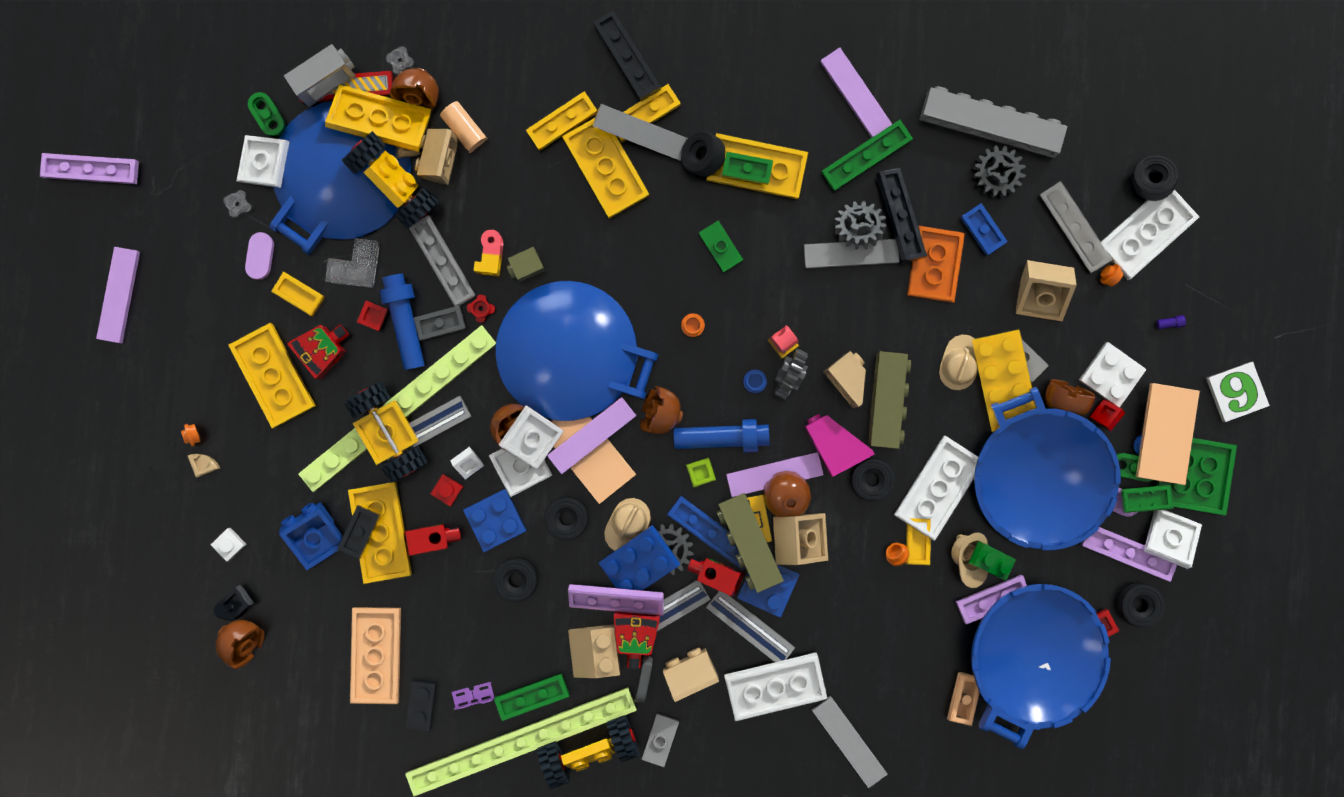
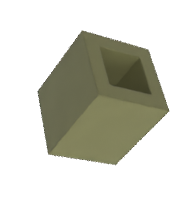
(525, 265)

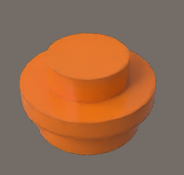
(1111, 275)
(692, 325)
(190, 434)
(897, 554)

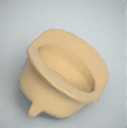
(959, 363)
(626, 522)
(961, 554)

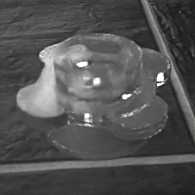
(393, 58)
(231, 200)

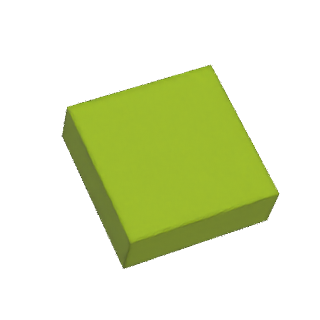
(701, 472)

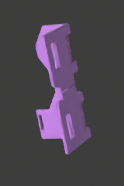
(477, 693)

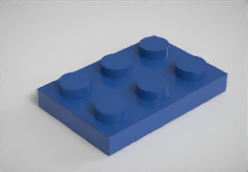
(640, 561)

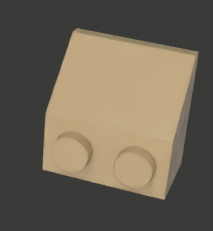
(437, 156)
(1045, 290)
(848, 377)
(800, 539)
(594, 652)
(690, 674)

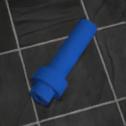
(397, 297)
(747, 435)

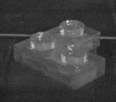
(360, 270)

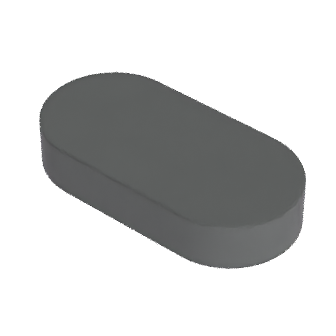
(643, 679)

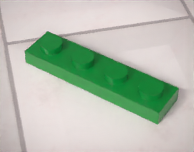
(866, 155)

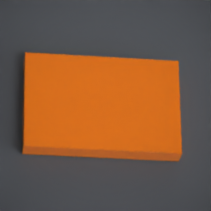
(938, 272)

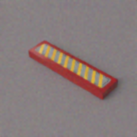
(372, 82)

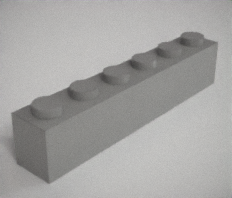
(993, 122)

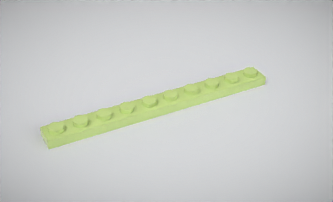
(408, 399)
(520, 741)

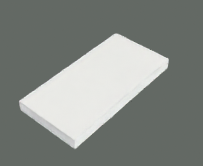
(1148, 232)
(938, 487)
(775, 686)

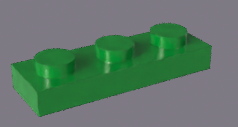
(531, 697)

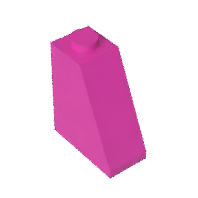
(835, 444)

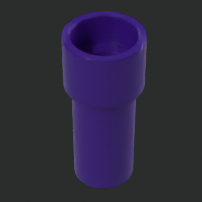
(1177, 321)

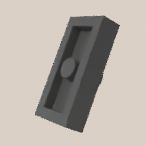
(439, 323)

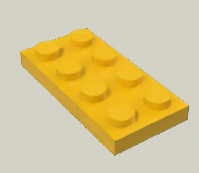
(390, 119)
(606, 168)
(786, 168)
(1002, 371)
(272, 375)
(387, 549)

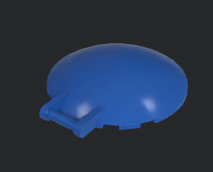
(321, 190)
(569, 351)
(1046, 476)
(1027, 631)

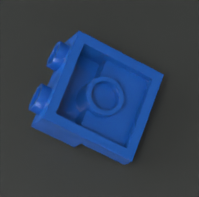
(311, 535)

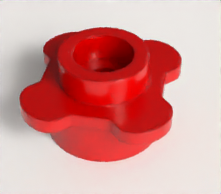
(474, 308)

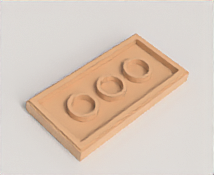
(1167, 433)
(600, 470)
(375, 655)

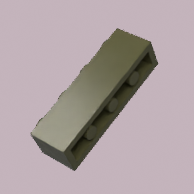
(888, 400)
(750, 542)

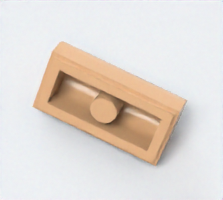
(463, 126)
(964, 699)

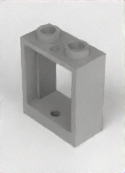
(320, 75)

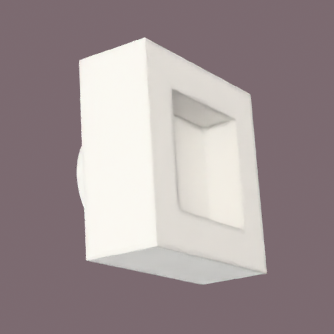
(467, 463)
(228, 544)

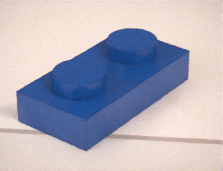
(983, 229)

